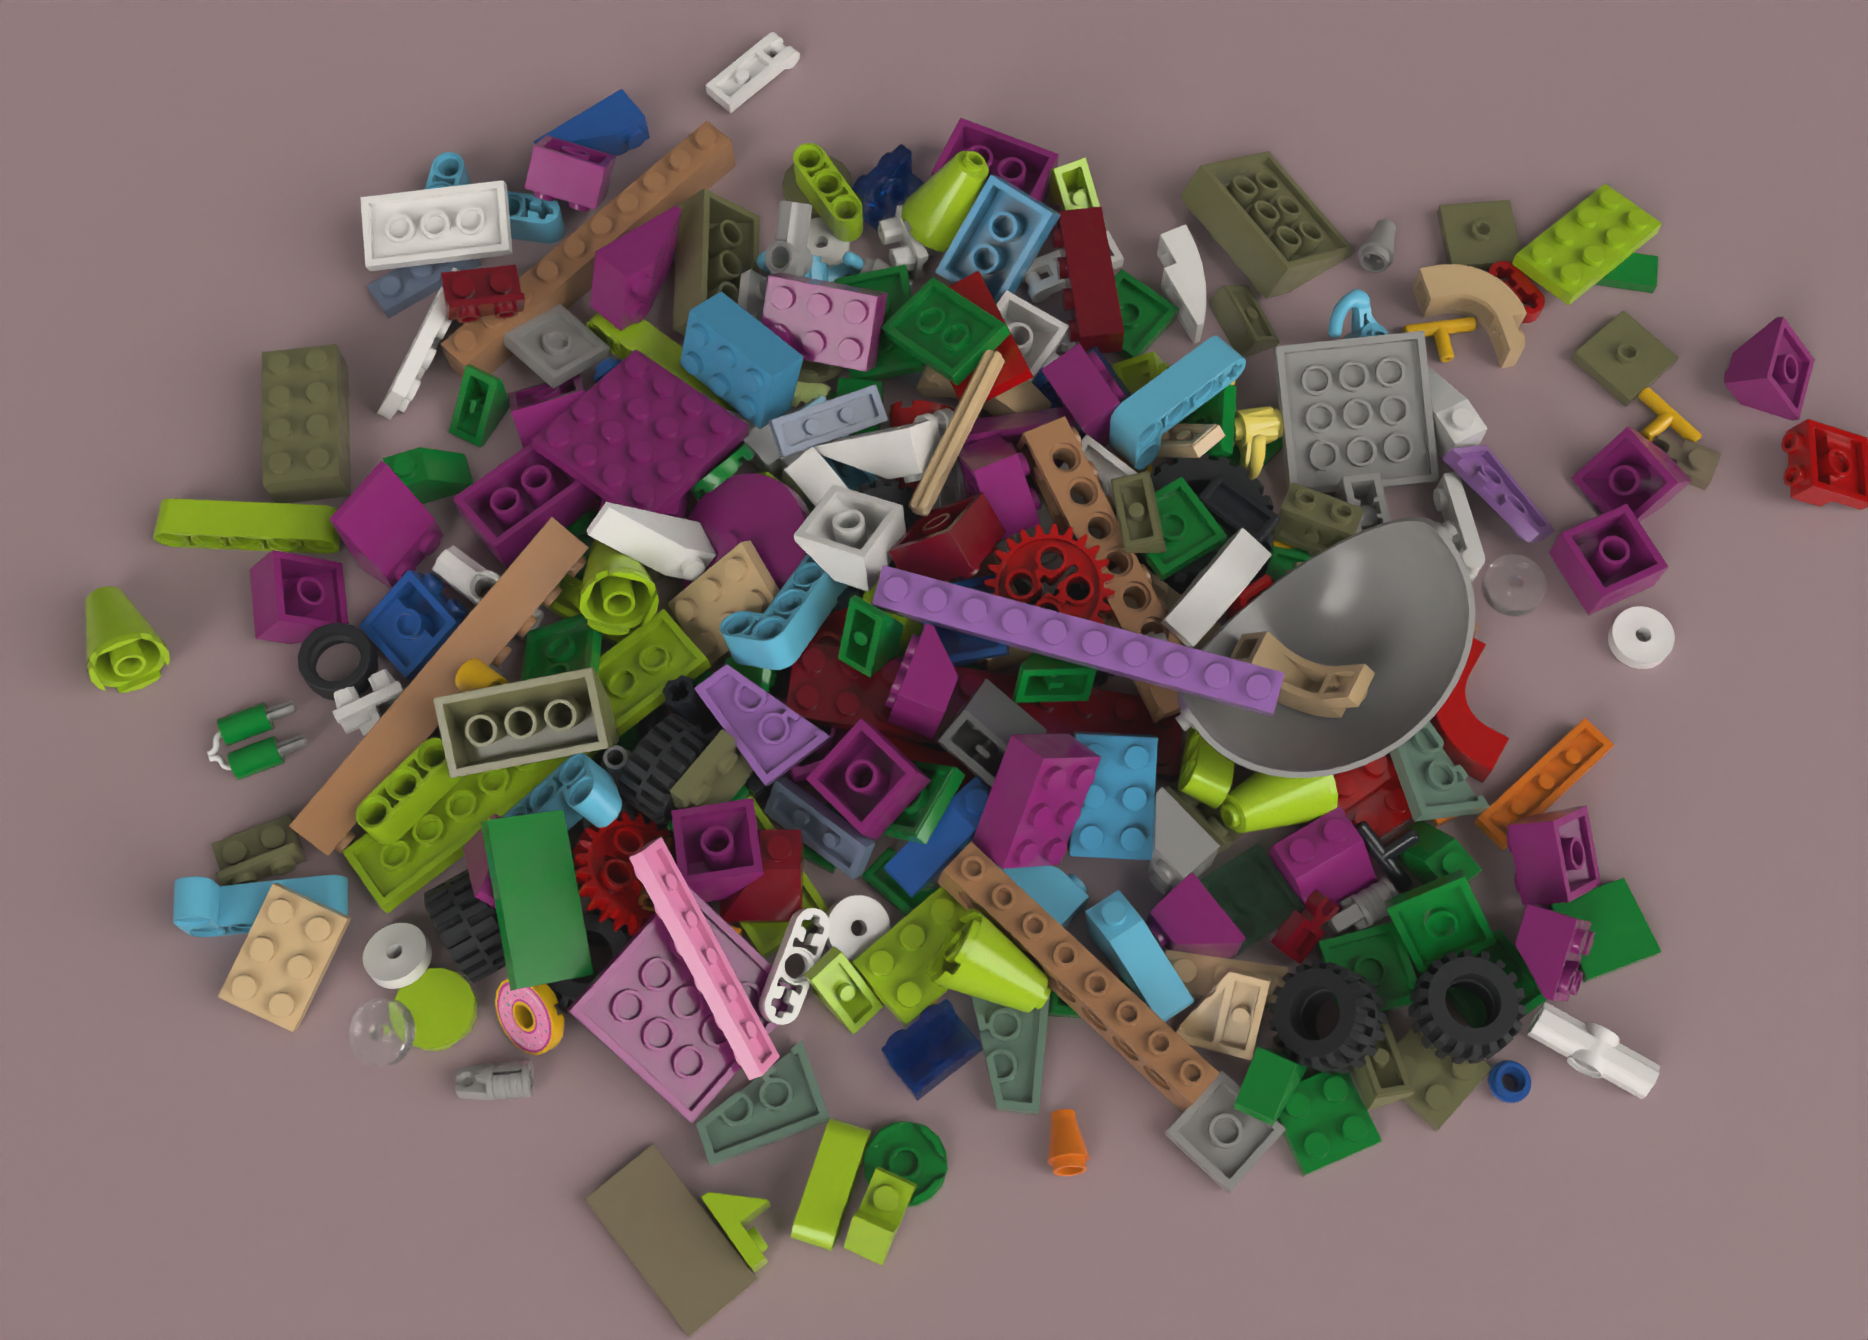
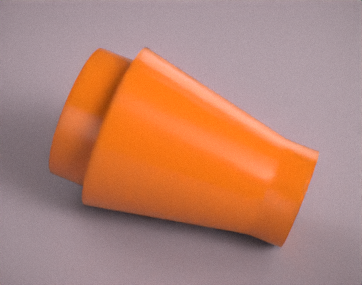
(1066, 1145)

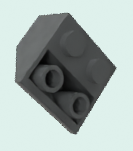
(982, 731)

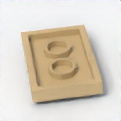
(729, 586)
(284, 957)

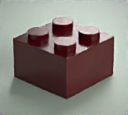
(950, 540)

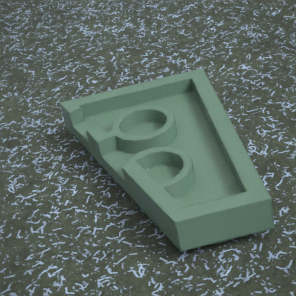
(1432, 781)
(1013, 1053)
(766, 1110)

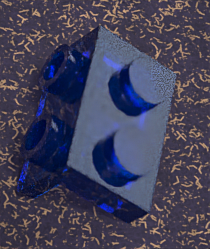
(886, 186)
(930, 1049)

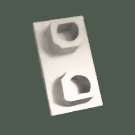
(911, 251)
(364, 712)

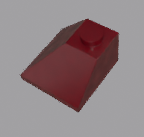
(780, 889)

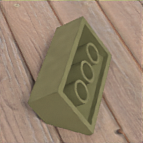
(712, 251)
(525, 722)

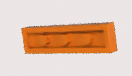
(1545, 780)

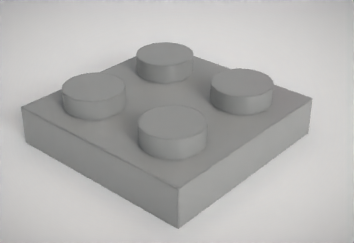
(556, 345)
(1221, 1137)

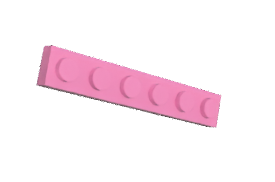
(704, 958)

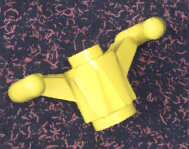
(1252, 432)

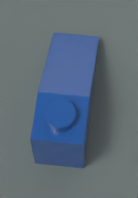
(608, 126)
(920, 863)

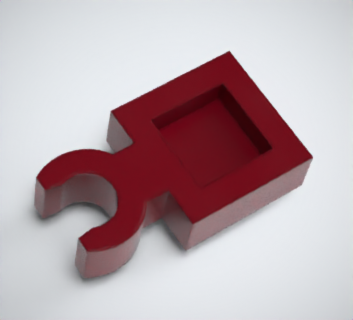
(1302, 930)

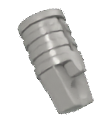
(1363, 908)
(496, 1080)

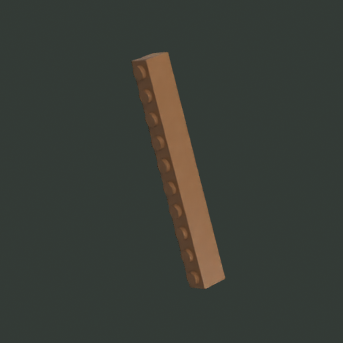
(568, 269)
(412, 716)

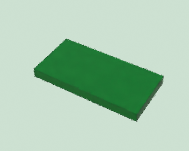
(536, 899)

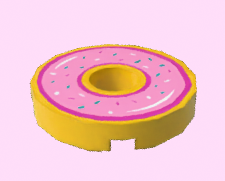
(529, 1033)

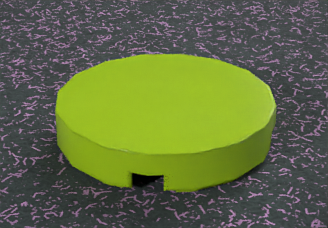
(441, 1008)

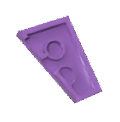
(1498, 488)
(764, 728)

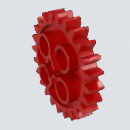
(1025, 563)
(608, 873)

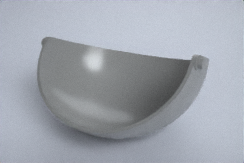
(1376, 600)

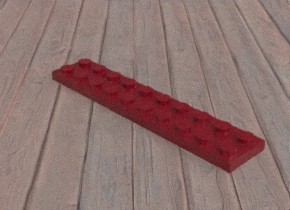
(839, 696)

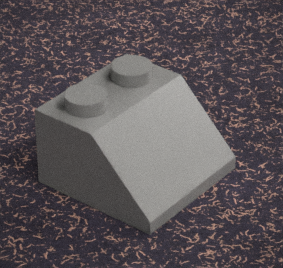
(1178, 845)

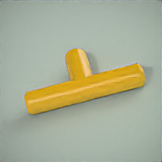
(1441, 332)
(1666, 417)

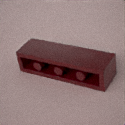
(1088, 279)

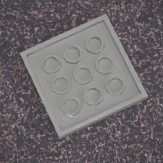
(1356, 410)

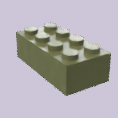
(305, 424)

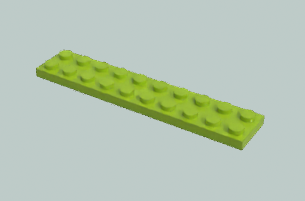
(634, 682)

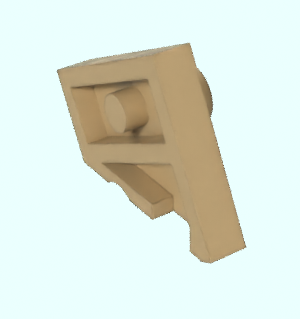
(1228, 1014)

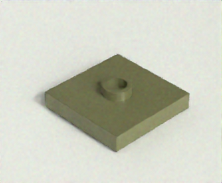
(1478, 233)
(1624, 358)

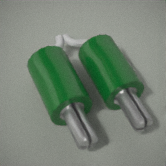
(259, 755)

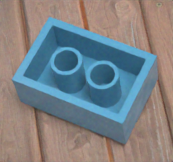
(999, 237)
(740, 360)
(1120, 801)

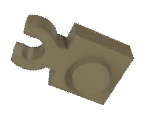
(1693, 459)

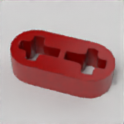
(1521, 287)

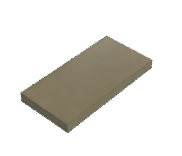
(671, 1240)

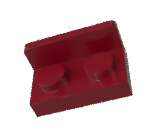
(482, 293)

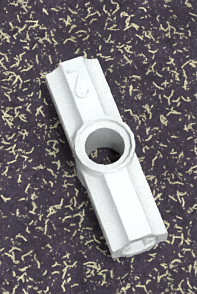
(469, 578)
(1593, 1050)

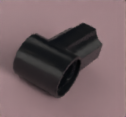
(686, 702)

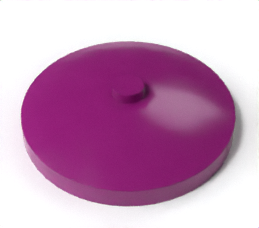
(758, 511)

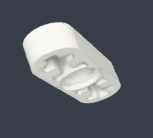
(794, 998)

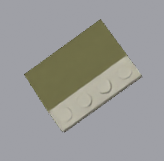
(1265, 222)

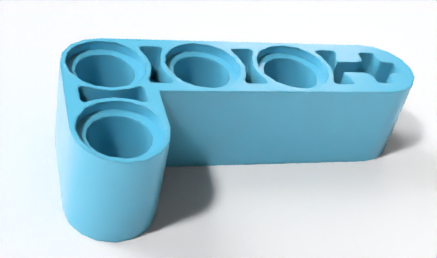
(533, 218)
(1170, 398)
(788, 624)
(577, 788)
(213, 910)

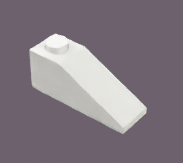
(1453, 416)
(886, 452)
(654, 539)

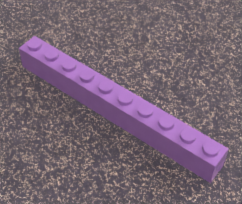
(1079, 641)

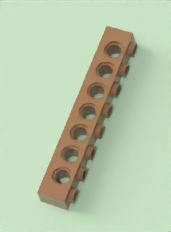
(1054, 485)
(1081, 979)

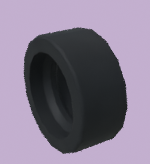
(324, 638)

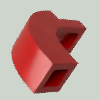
(1464, 736)

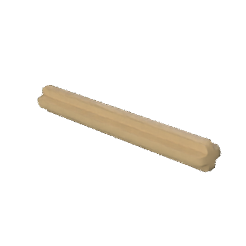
(956, 433)

